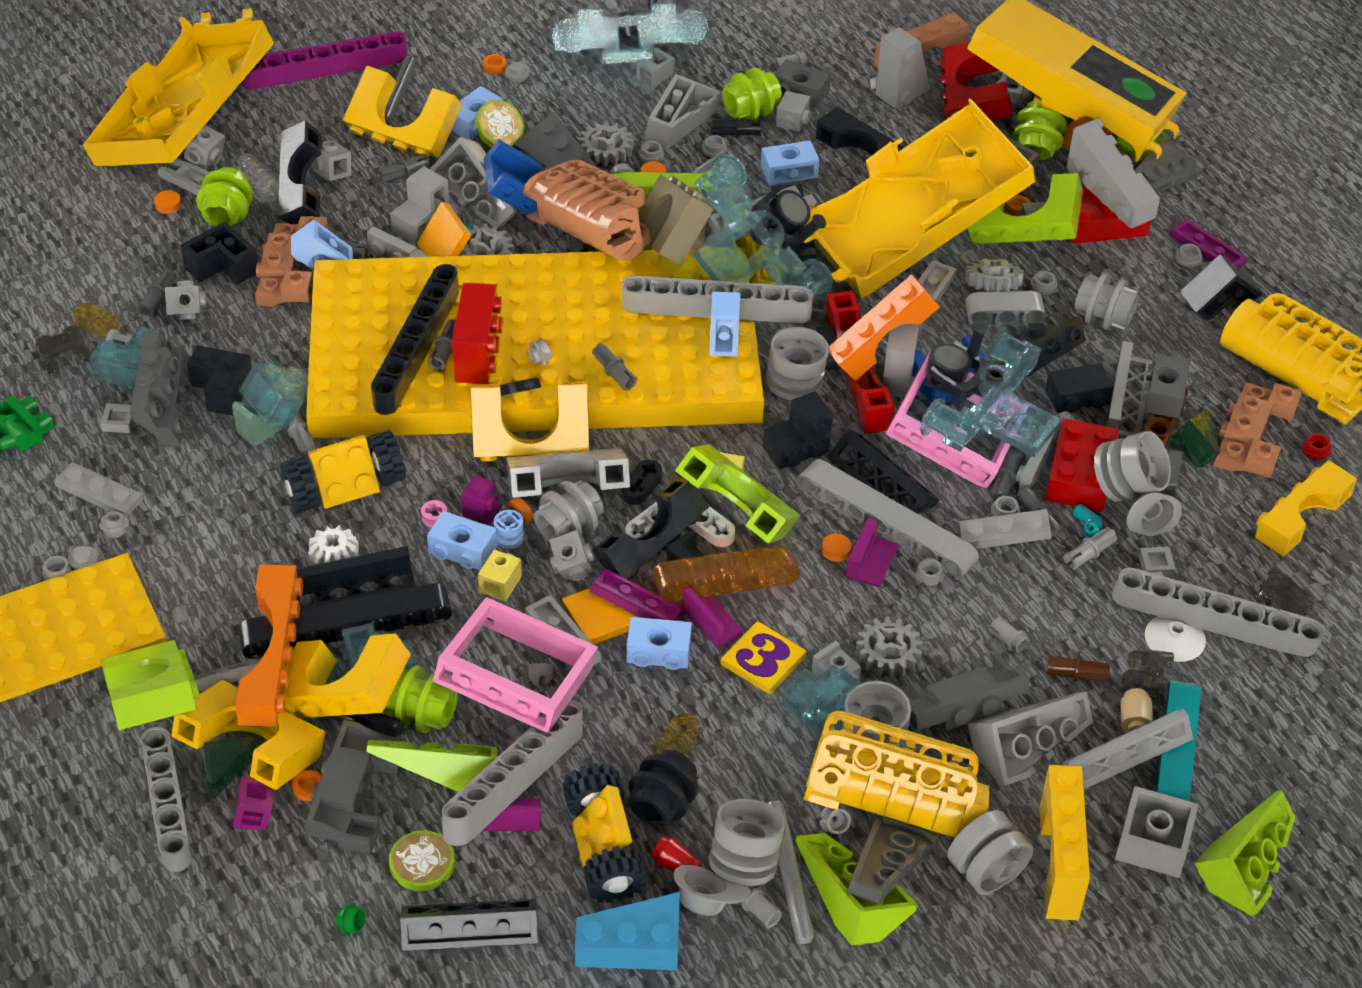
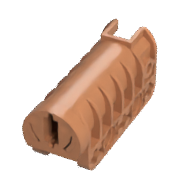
(590, 207)

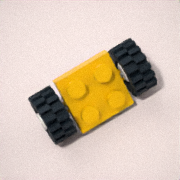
(343, 471)
(603, 833)

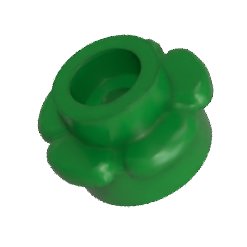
(347, 916)

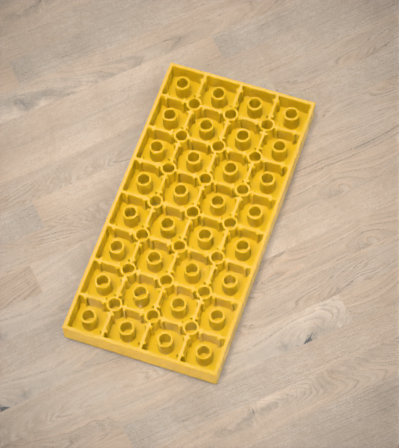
(552, 297)

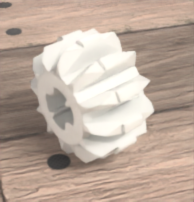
(332, 545)

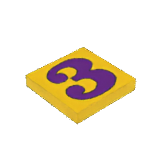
(763, 657)

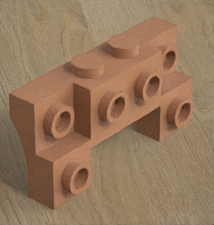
(279, 270)
(1248, 419)

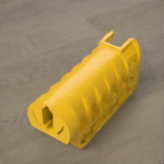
(1300, 353)
(896, 779)

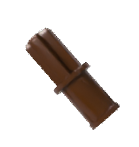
(1078, 668)

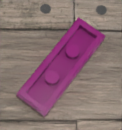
(1210, 246)
(633, 597)

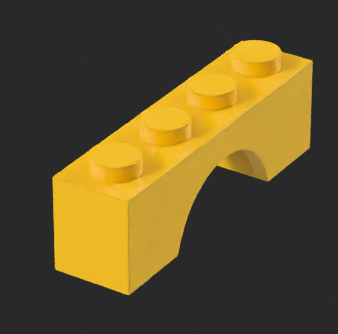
(1324, 488)

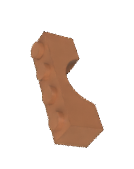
(939, 33)

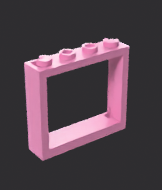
(964, 463)
(505, 694)

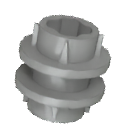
(1106, 301)
(568, 509)

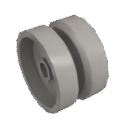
(990, 852)

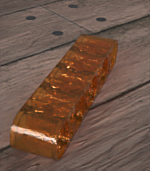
(726, 573)

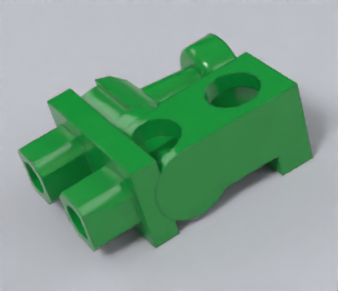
(19, 426)

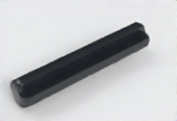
(377, 722)

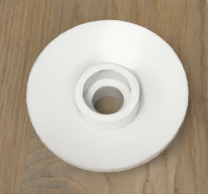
(1184, 645)

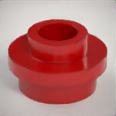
(1317, 446)

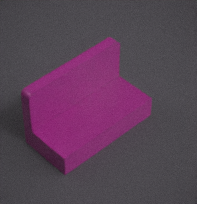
(870, 556)
(710, 618)
(518, 816)

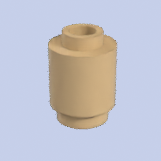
(1135, 709)

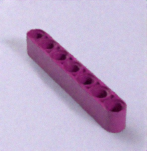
(327, 60)

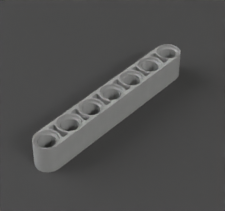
(694, 298)
(894, 520)
(1217, 612)
(509, 776)

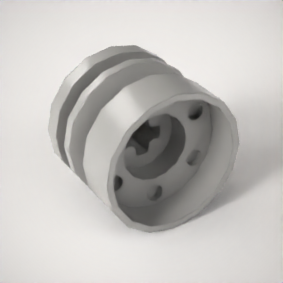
(796, 362)
(1132, 466)
(879, 703)
(747, 842)

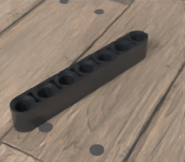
(415, 339)
(325, 622)

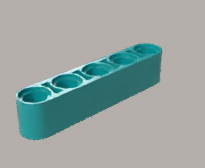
(1177, 764)

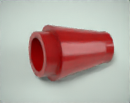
(672, 854)

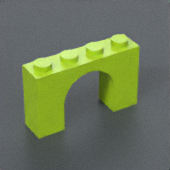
(1053, 221)
(768, 514)
(150, 684)

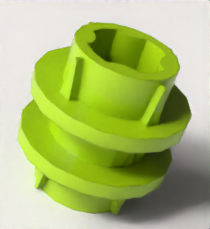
(751, 94)
(1040, 129)
(224, 196)
(421, 700)

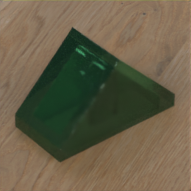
(1198, 440)
(226, 761)

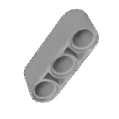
(1005, 307)

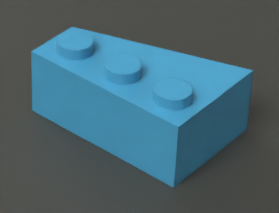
(630, 936)

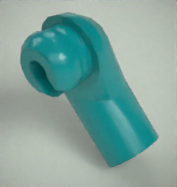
(1092, 522)

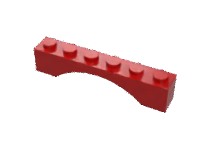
(868, 392)

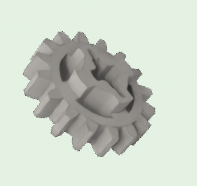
(607, 143)
(487, 242)
(994, 275)
(889, 647)

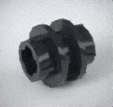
(663, 787)

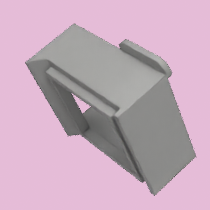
(900, 358)

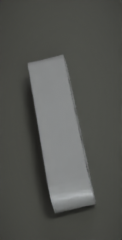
(164, 784)

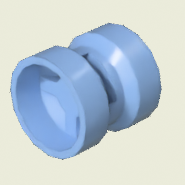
(509, 529)

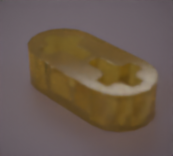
(94, 323)
(672, 734)

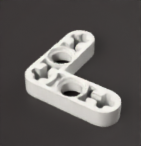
(704, 529)

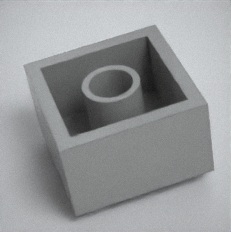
(1157, 832)

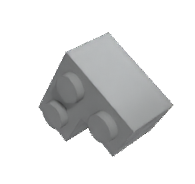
(424, 195)

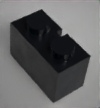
(1079, 387)

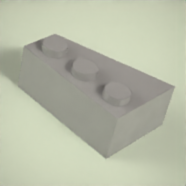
(901, 69)
(680, 111)

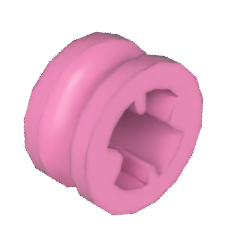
(430, 506)

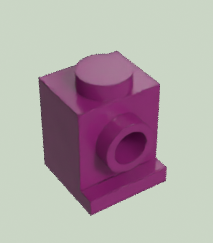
(480, 500)
(252, 804)

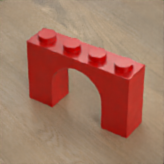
(961, 66)

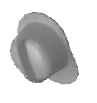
(1153, 514)
(705, 891)

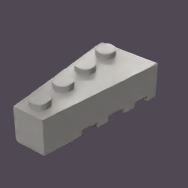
(1111, 175)

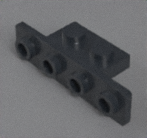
(1053, 340)

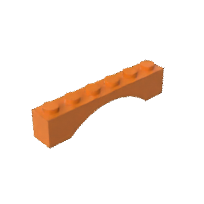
(260, 691)

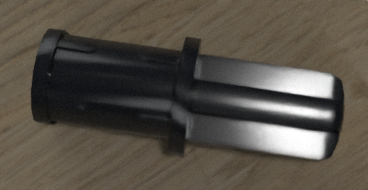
(736, 127)

